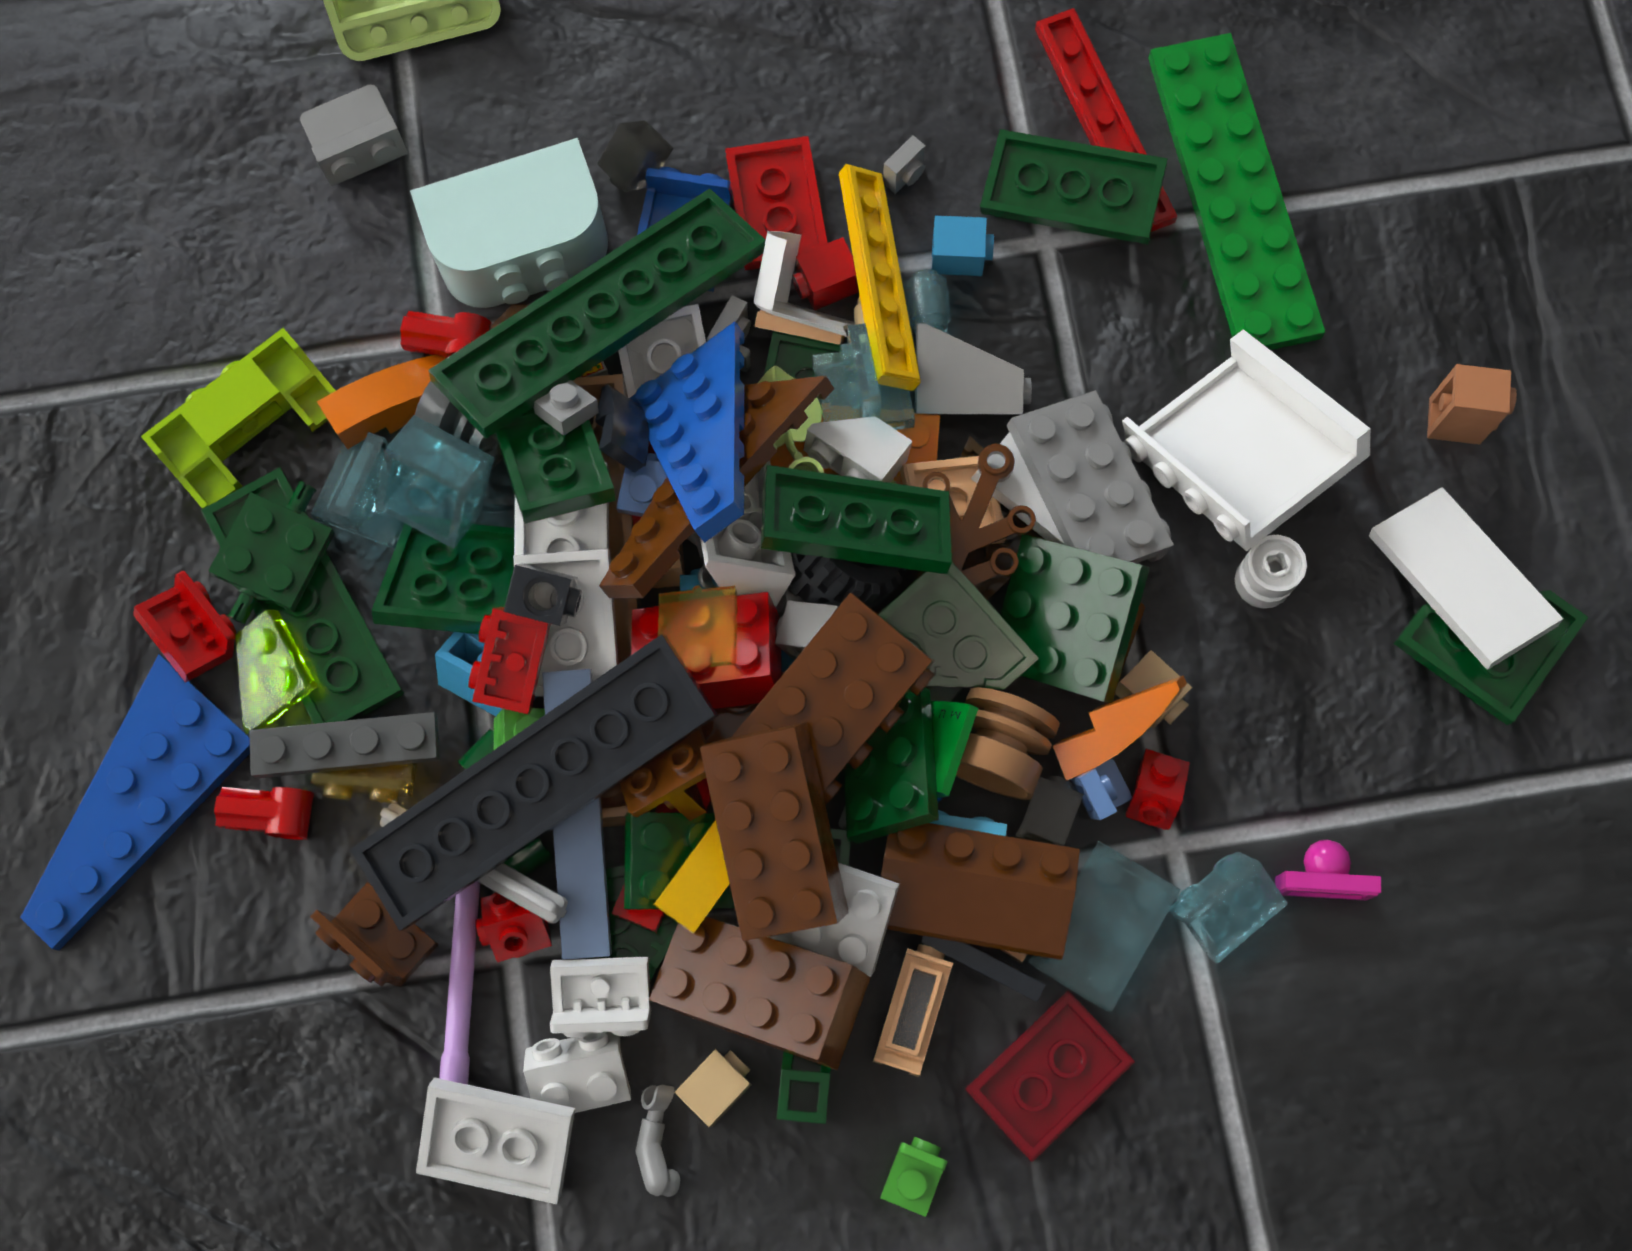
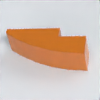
(378, 400)
(1116, 727)

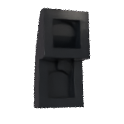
(624, 429)

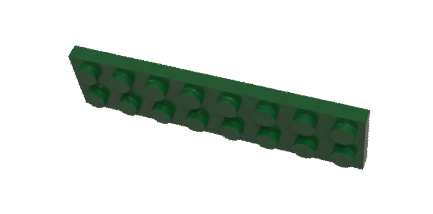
(596, 312)

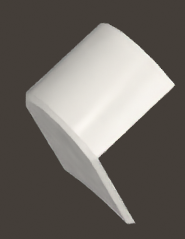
(776, 280)

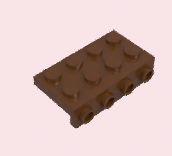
(844, 689)

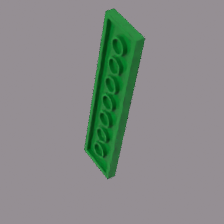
(1235, 192)

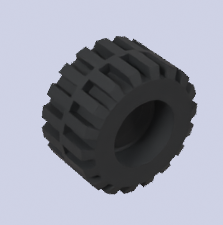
(831, 580)

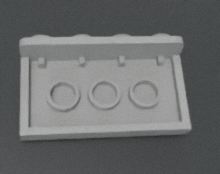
(1090, 480)

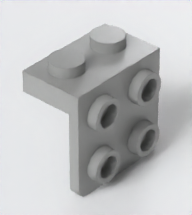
(352, 134)

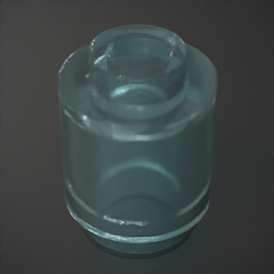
(928, 300)

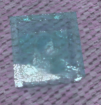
(433, 481)

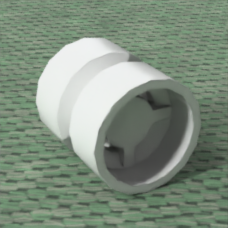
(1260, 576)

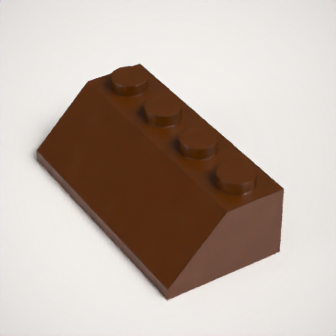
(982, 888)

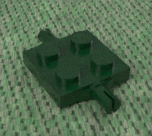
(271, 552)

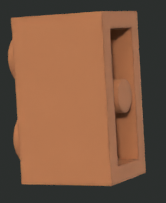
(1470, 404)

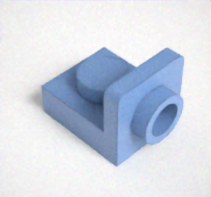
(1102, 790)

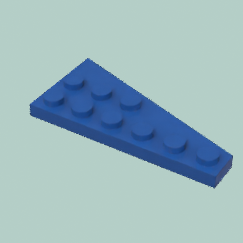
(695, 430)

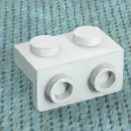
(600, 996)
(577, 1071)

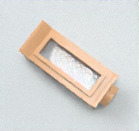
(913, 1010)

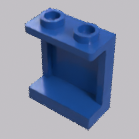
(672, 189)

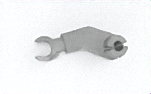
(649, 1153)

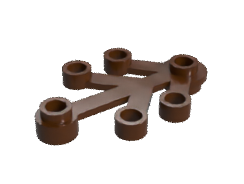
(967, 535)

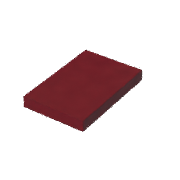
(1049, 1076)

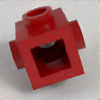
(510, 928)

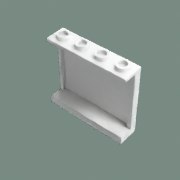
(1250, 443)

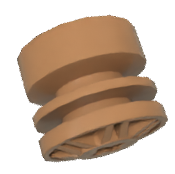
(1004, 735)

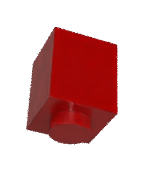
(826, 274)

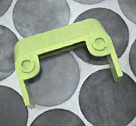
(389, 26)

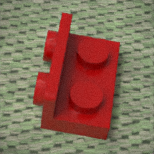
(509, 661)

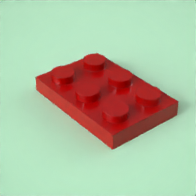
(777, 190)

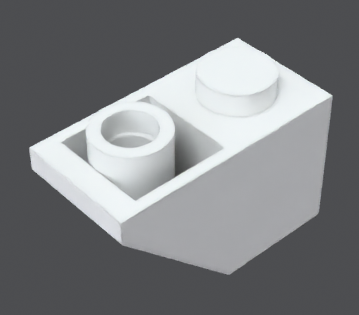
(858, 448)

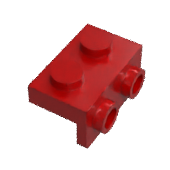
(187, 627)

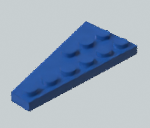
(151, 780)

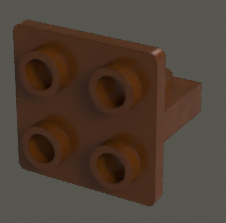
(670, 780)

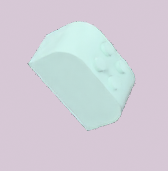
(514, 225)

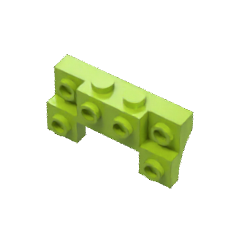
(235, 410)

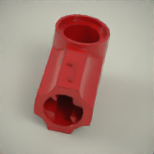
(441, 334)
(278, 812)

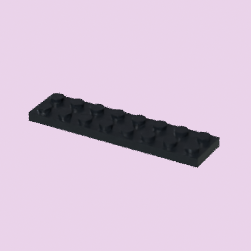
(533, 782)

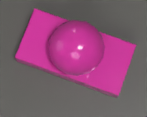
(1328, 876)

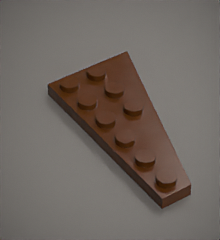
(655, 538)

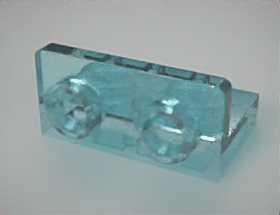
(1228, 904)

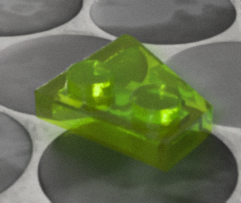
(269, 671)

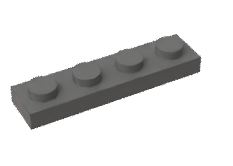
(344, 745)

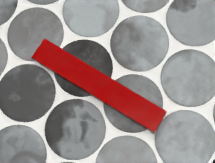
(1093, 93)

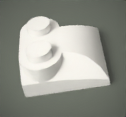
(660, 347)

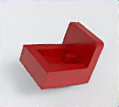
(1158, 789)

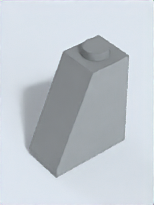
(965, 378)

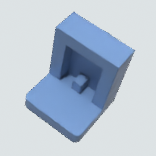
(639, 487)

